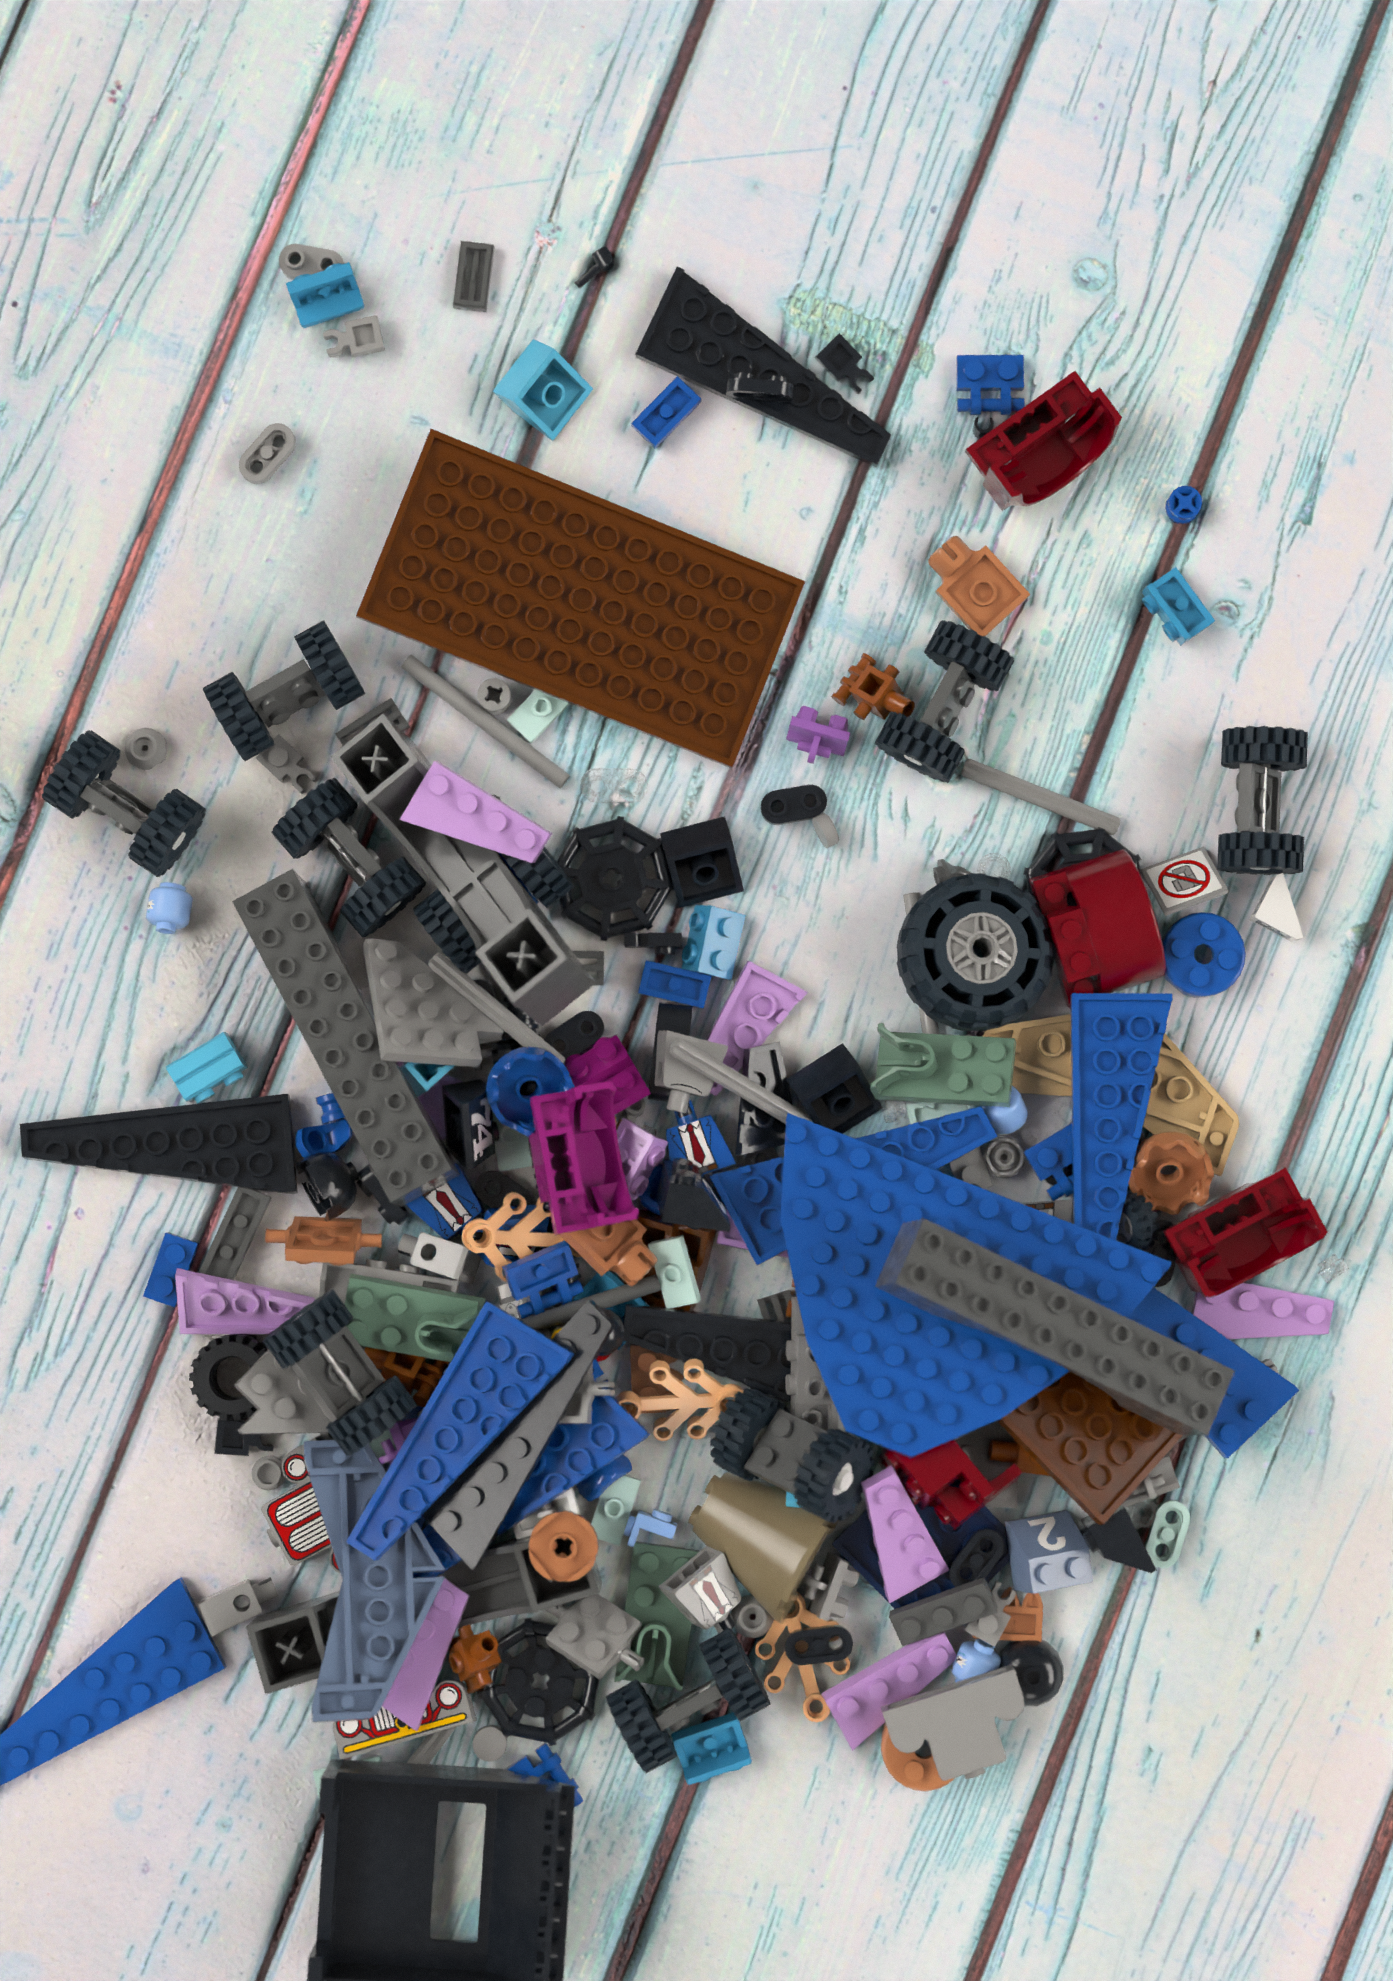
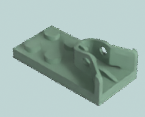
(944, 1068)
(409, 1317)
(665, 1629)

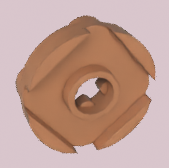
(562, 1566)

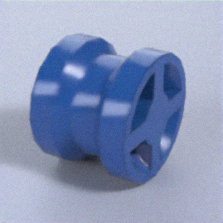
(1188, 499)
(330, 1108)

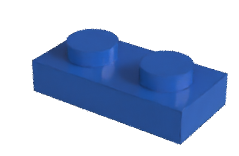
(666, 412)
(674, 984)
(173, 1254)

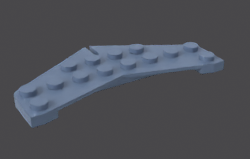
(378, 1599)

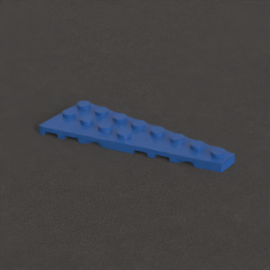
(1112, 1075)
(755, 1190)
(1254, 1389)
(479, 1395)
(569, 1458)
(136, 1668)

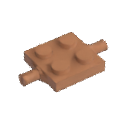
(322, 1241)

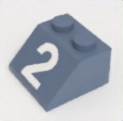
(1047, 1553)

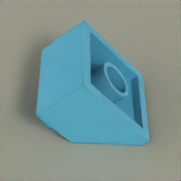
(543, 389)

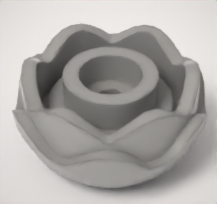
(156, 748)
(1015, 1157)
(746, 1626)

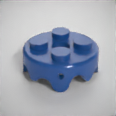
(1227, 951)
(515, 1069)

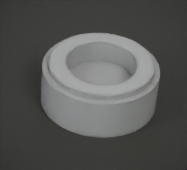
(825, 830)
(489, 1743)

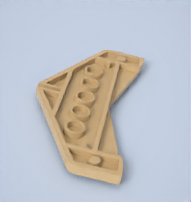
(1179, 1093)

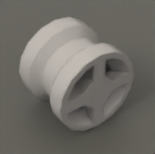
(498, 701)

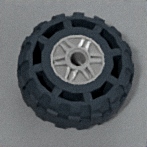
(946, 974)

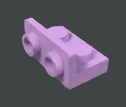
(639, 1155)

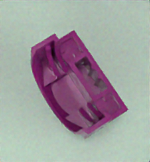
(580, 1158)

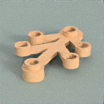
(517, 1237)
(684, 1401)
(783, 1666)

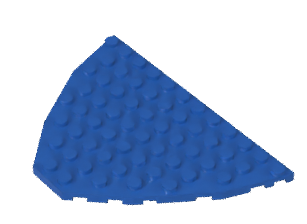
(886, 1363)

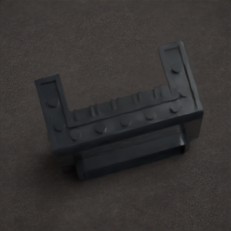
(382, 1874)

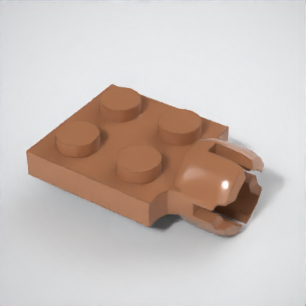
(976, 585)
(614, 1249)

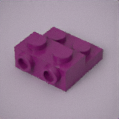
(609, 1063)

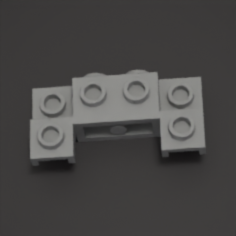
(338, 1277)
(805, 1385)

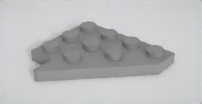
(419, 1012)
(280, 1400)

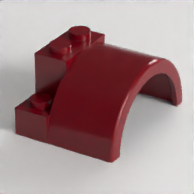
(1107, 931)

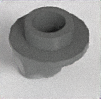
(946, 871)

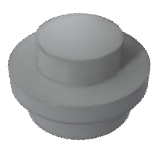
(268, 1473)

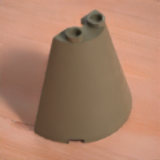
(760, 1537)

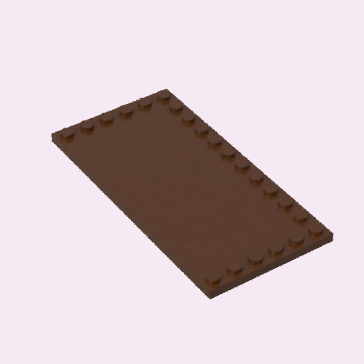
(580, 598)

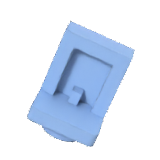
(657, 1522)

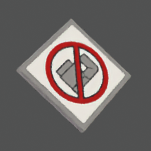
(1184, 881)

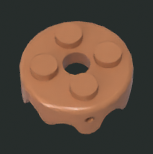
(1175, 1190)
(909, 1768)

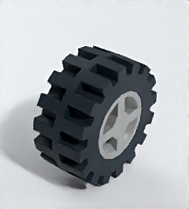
(1138, 1223)

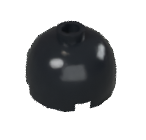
(329, 1183)
(1036, 1668)

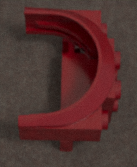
(1041, 448)
(1244, 1234)
(930, 1474)

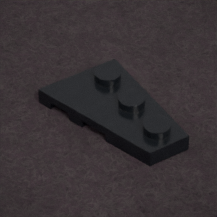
(756, 1127)

